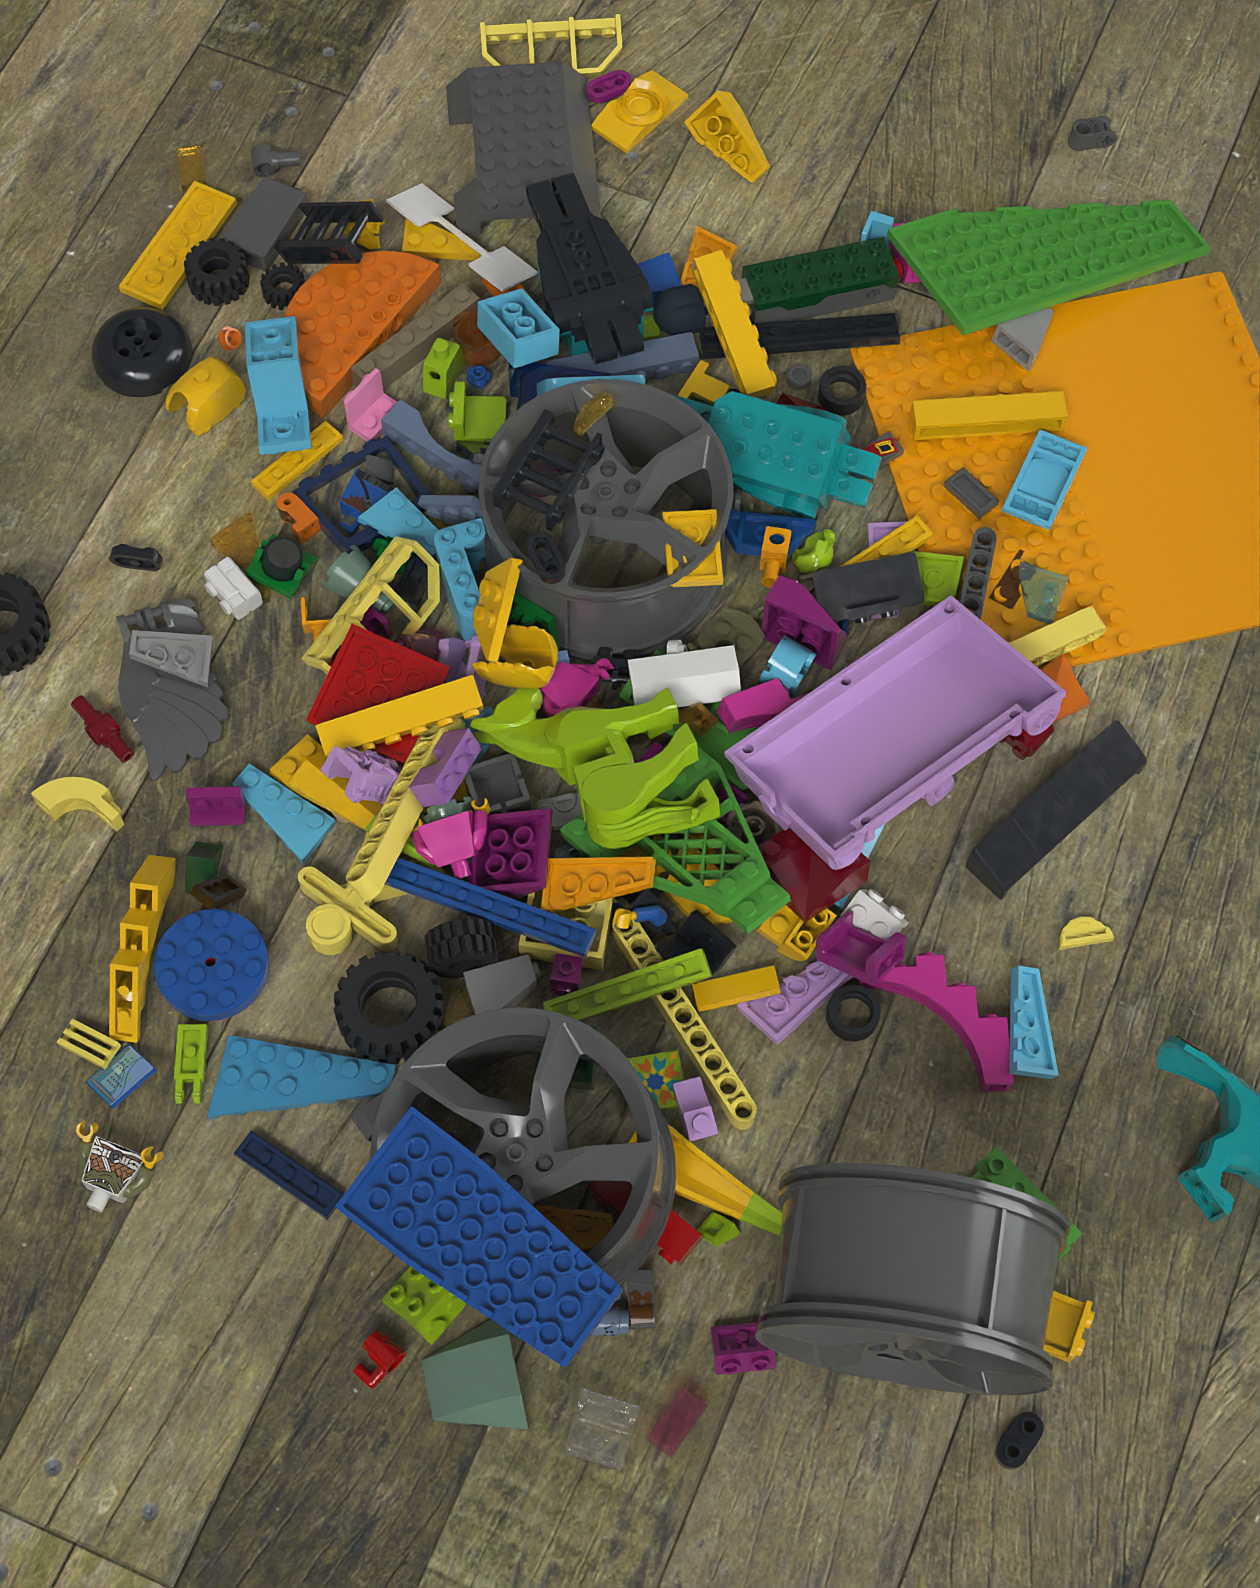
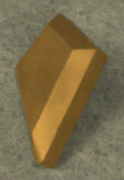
(697, 718)

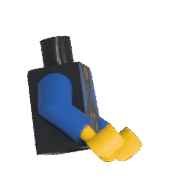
(644, 908)

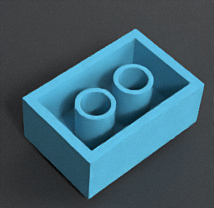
(518, 328)

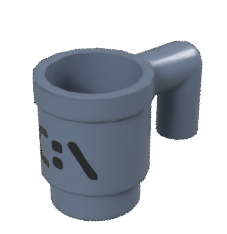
(613, 1323)

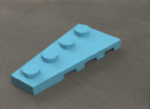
(287, 814)

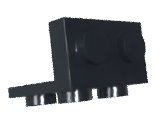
(696, 934)

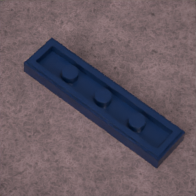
(288, 1174)

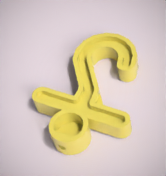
(342, 911)

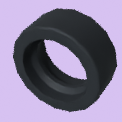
(842, 374)
(855, 992)

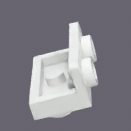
(874, 915)

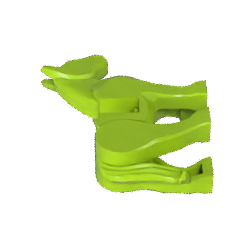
(592, 752)

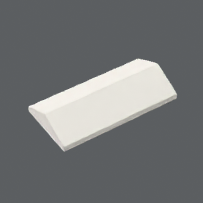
(689, 676)

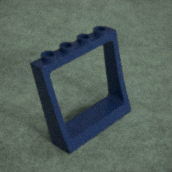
(366, 537)

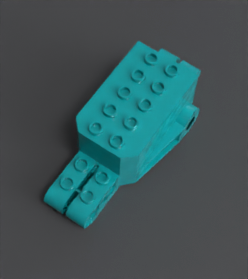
(789, 453)

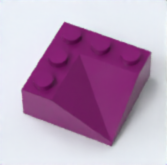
(797, 614)

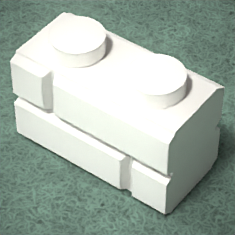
(232, 588)

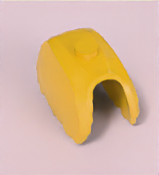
(211, 394)
(529, 659)

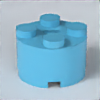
(788, 664)

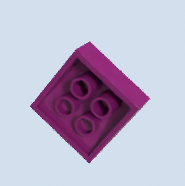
(514, 853)

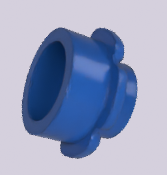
(478, 381)

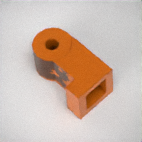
(303, 520)

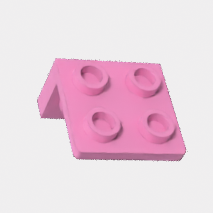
(367, 406)

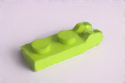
(190, 1060)

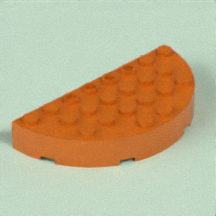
(351, 312)

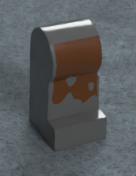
(641, 1299)

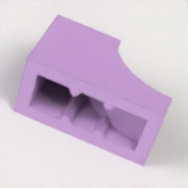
(694, 1109)

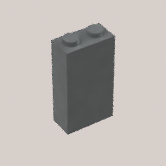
(264, 219)

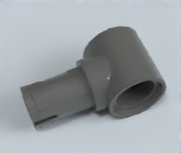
(266, 160)

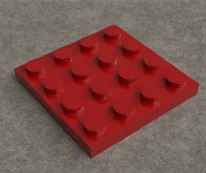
(370, 673)

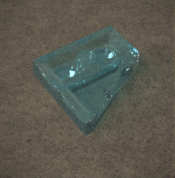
(1041, 592)

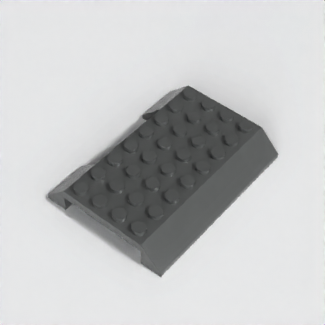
(526, 130)

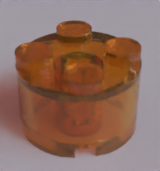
(475, 345)

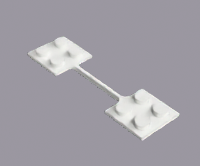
(498, 267)

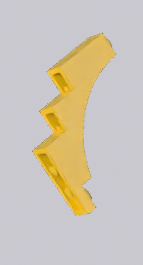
(137, 937)

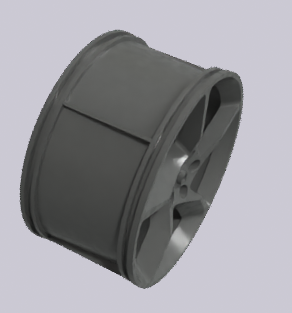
(613, 503)
(531, 1143)
(915, 1278)

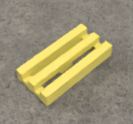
(70, 1033)

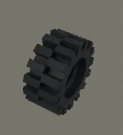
(277, 276)

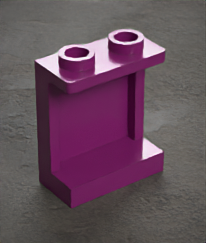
(859, 951)

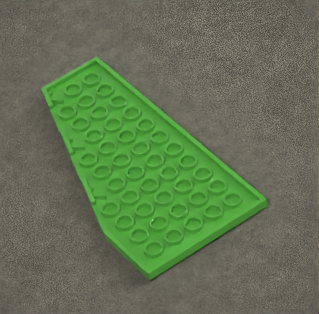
(1026, 260)

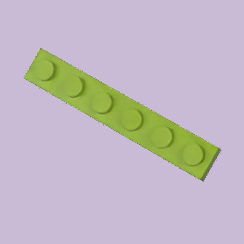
(632, 987)

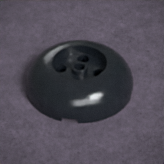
(157, 352)

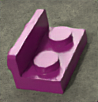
(216, 806)
(738, 1349)

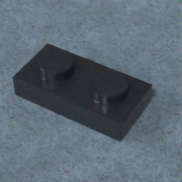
(413, 580)

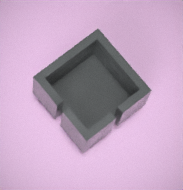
(499, 784)

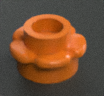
(234, 338)

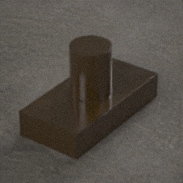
(217, 892)

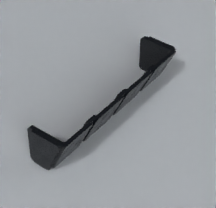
(1056, 809)

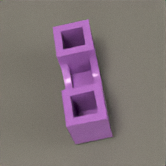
(439, 782)

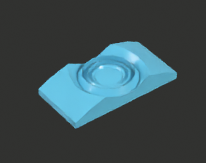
(1044, 479)

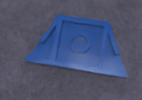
(748, 529)

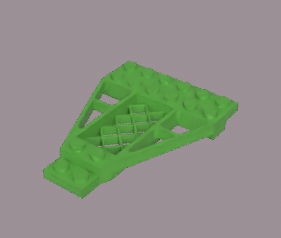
(741, 894)

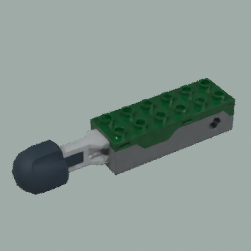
(794, 287)

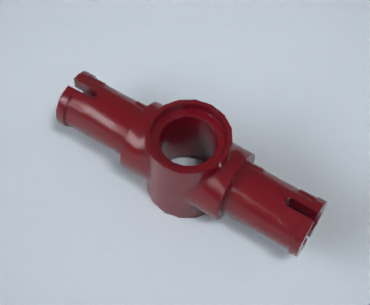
(102, 729)

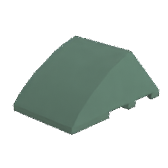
(476, 1380)

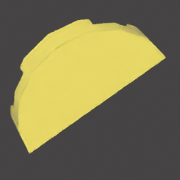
(1084, 932)

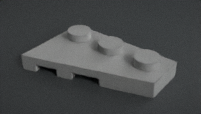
(174, 653)

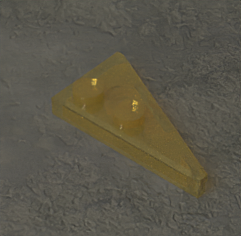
(240, 544)

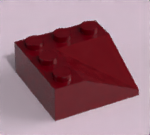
(807, 877)

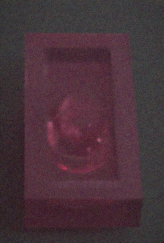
(676, 1423)

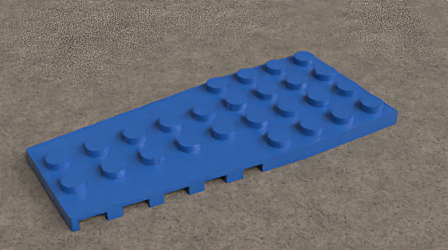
(478, 1238)

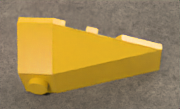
(727, 133)

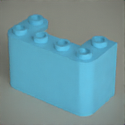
(459, 554)

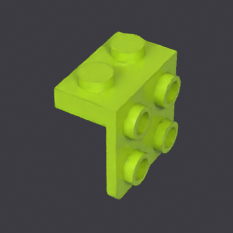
(475, 416)
(423, 1304)

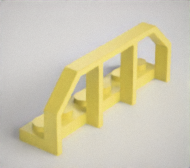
(560, 31)
(368, 593)

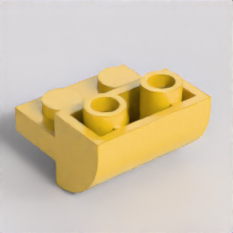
(792, 935)

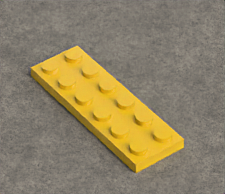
(161, 264)

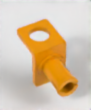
(774, 555)
(314, 626)

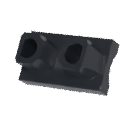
(620, 673)

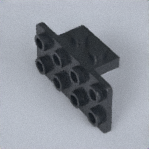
(869, 588)

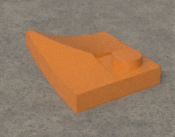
(1062, 674)

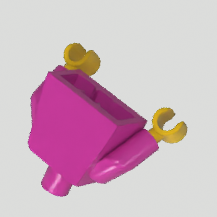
(453, 838)

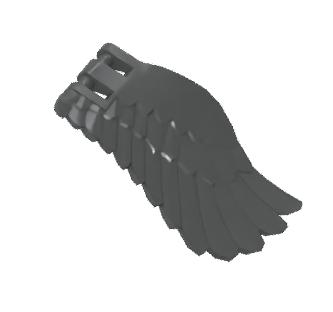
(166, 710)

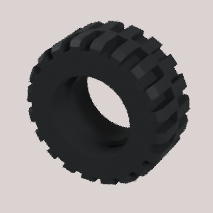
(31, 629)
(382, 973)

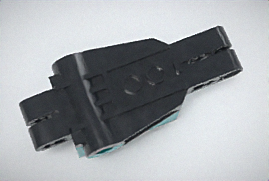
(587, 274)

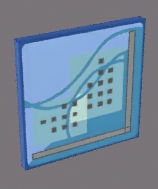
(121, 1076)

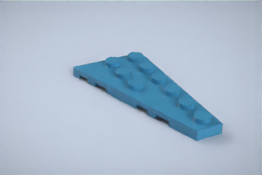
(282, 1077)

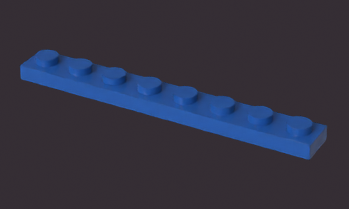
(491, 907)

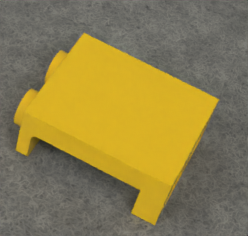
(1066, 1326)

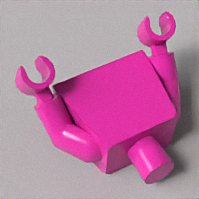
(573, 686)

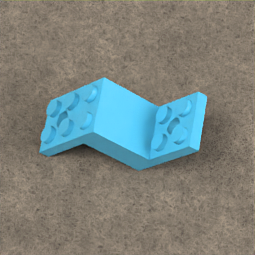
(277, 385)

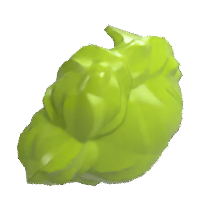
(816, 553)

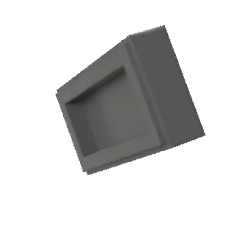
(971, 493)

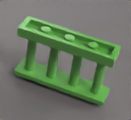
(1002, 1171)

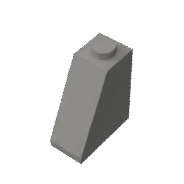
(1023, 336)
(501, 984)

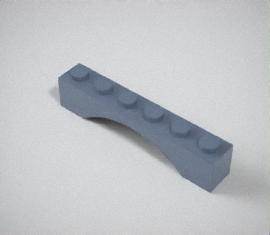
(405, 426)

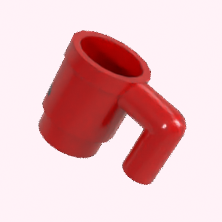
(384, 1353)

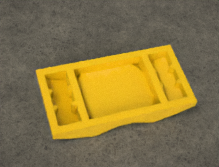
(638, 110)

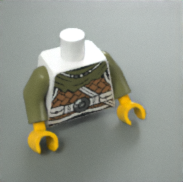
(112, 1169)

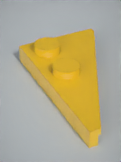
(436, 243)

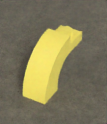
(78, 793)

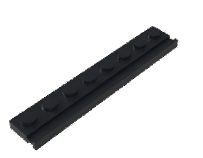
(814, 335)

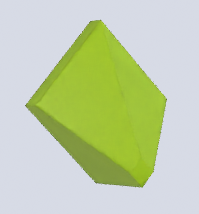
(718, 1229)

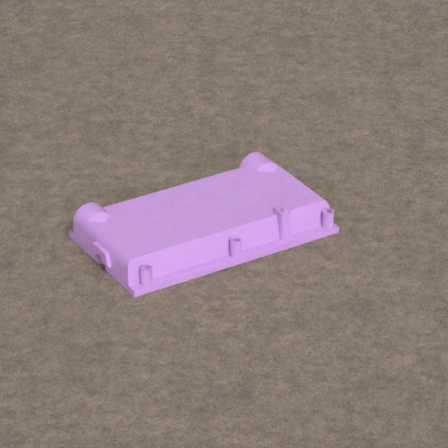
(892, 729)

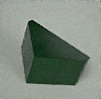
(202, 863)

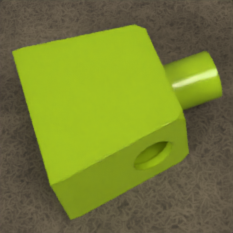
(447, 361)

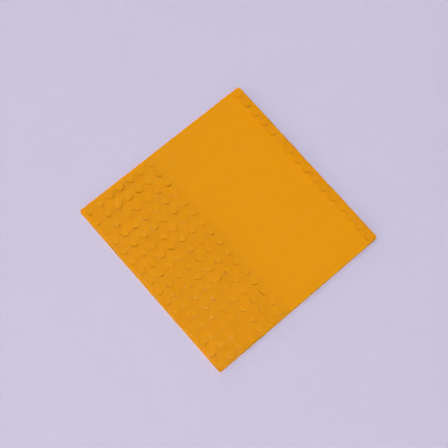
(1170, 480)

